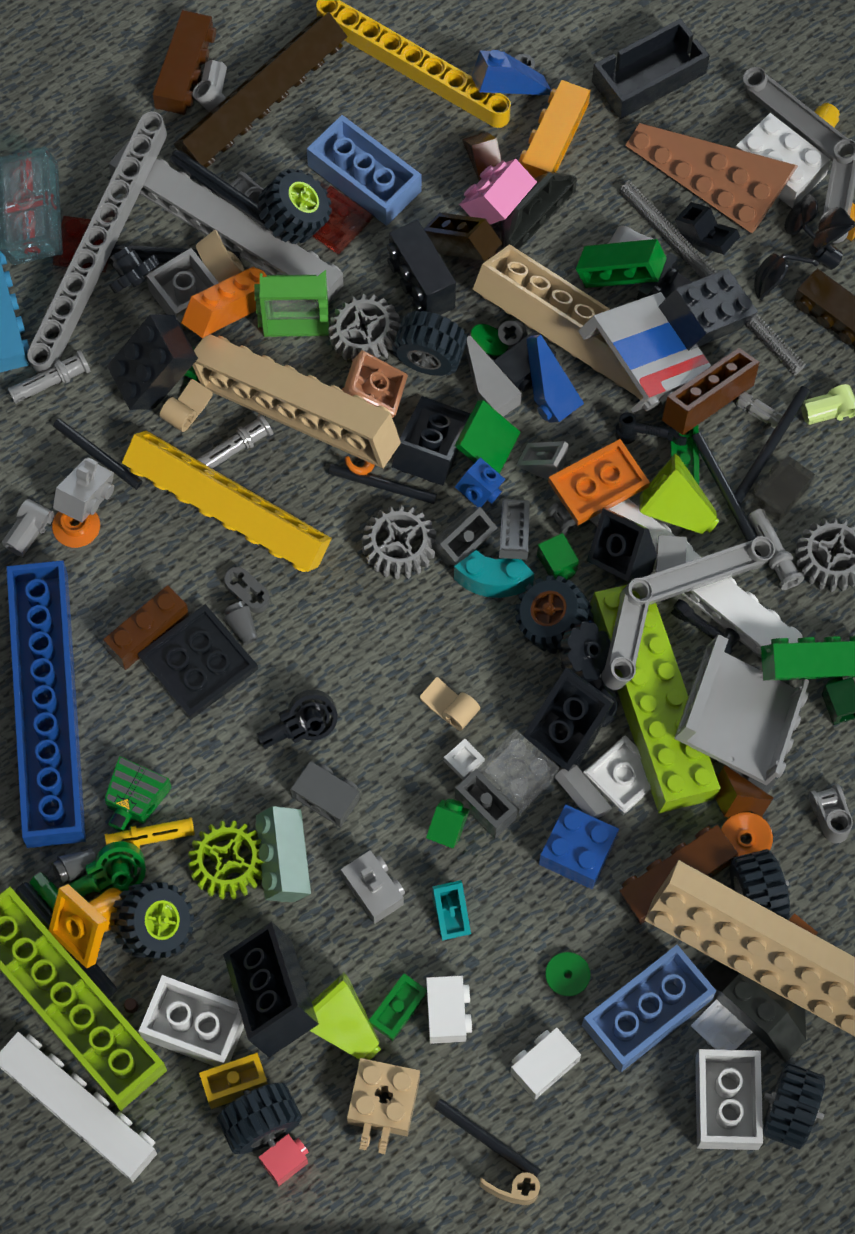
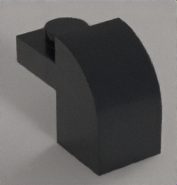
(703, 231)

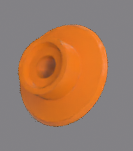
(77, 535)
(750, 825)

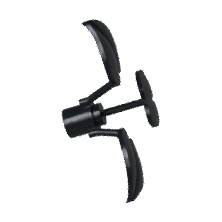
(830, 228)

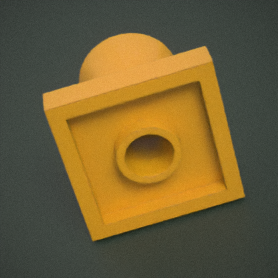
(82, 924)

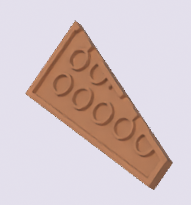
(725, 177)

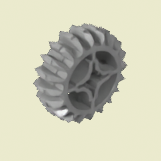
(381, 323)
(810, 545)
(382, 555)

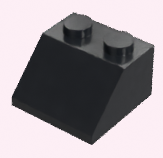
(622, 547)

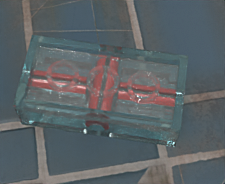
(30, 206)

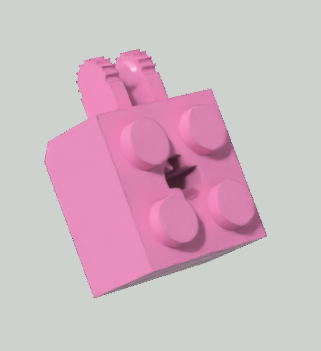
(498, 191)

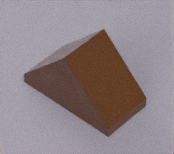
(482, 151)
(740, 795)

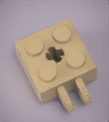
(388, 1117)

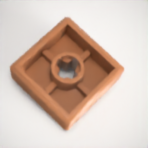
(375, 381)

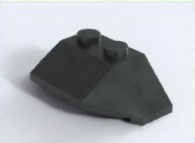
(537, 207)
(764, 1012)

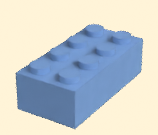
(364, 170)
(648, 1008)

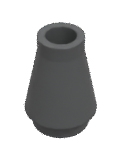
(241, 621)
(72, 865)

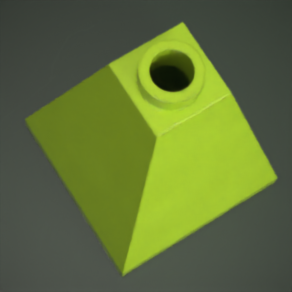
(678, 499)
(345, 1020)

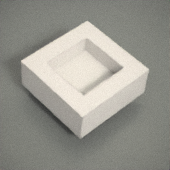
(464, 759)

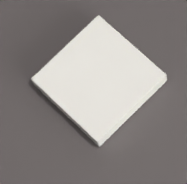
(620, 775)

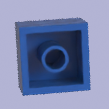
(578, 846)

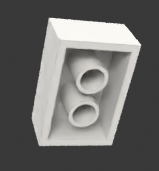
(778, 141)
(192, 1022)
(729, 1099)

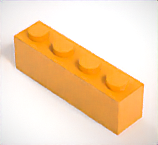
(556, 129)

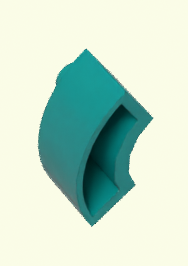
(493, 576)

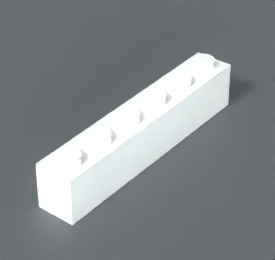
(76, 1107)

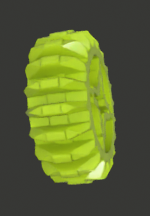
(238, 865)

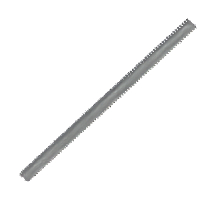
(701, 267)

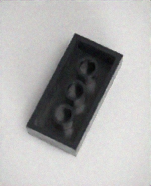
(270, 989)

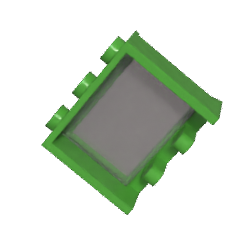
(292, 305)

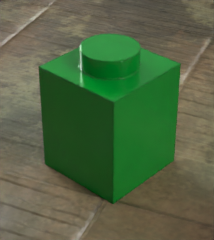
(558, 557)
(448, 822)

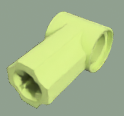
(835, 404)

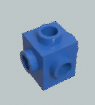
(480, 483)

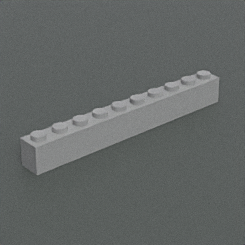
(238, 232)

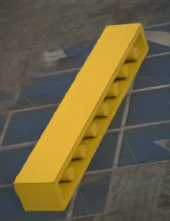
(226, 501)

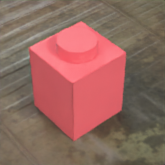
(284, 1159)

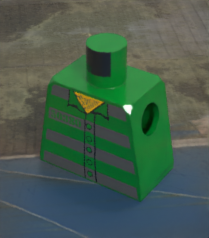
(134, 793)

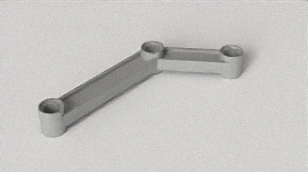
(812, 129)
(667, 584)

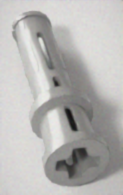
(59, 373)
(244, 438)
(782, 559)

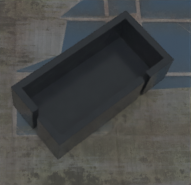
(650, 68)

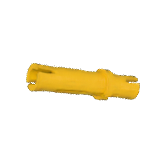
(185, 828)

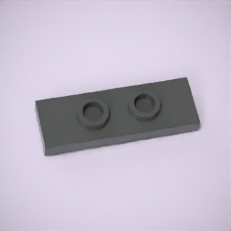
(514, 529)

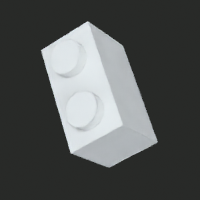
(447, 1009)
(544, 1063)

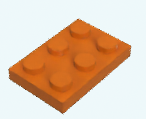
(598, 482)

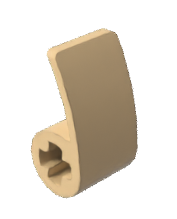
(217, 259)
(187, 407)
(453, 708)
(515, 1195)

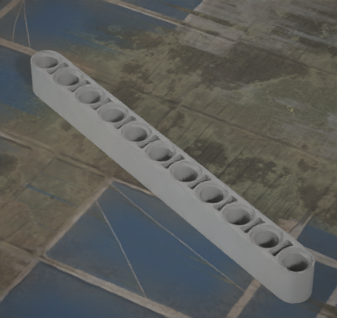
(97, 230)

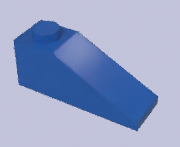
(502, 73)
(550, 384)

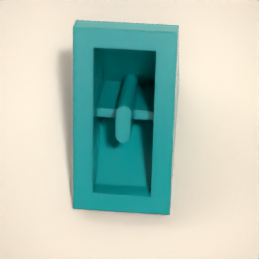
(451, 910)

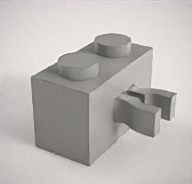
(84, 490)
(373, 886)

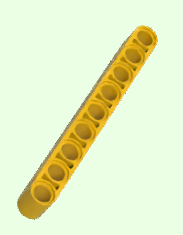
(377, 40)

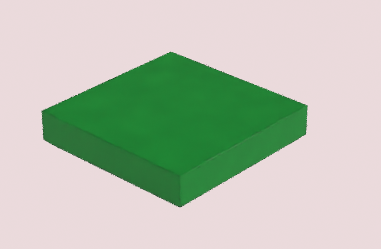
(487, 436)

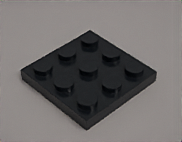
(198, 661)

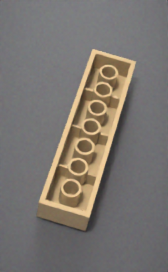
(551, 308)
(296, 400)
(757, 944)

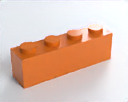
(222, 303)

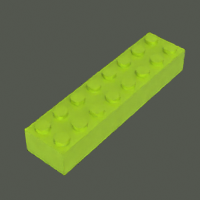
(654, 708)
(73, 1005)

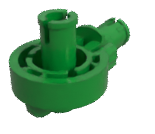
(112, 869)

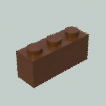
(145, 626)

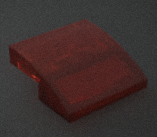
(344, 224)

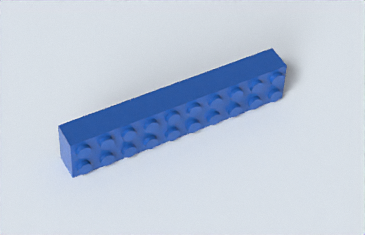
(45, 705)

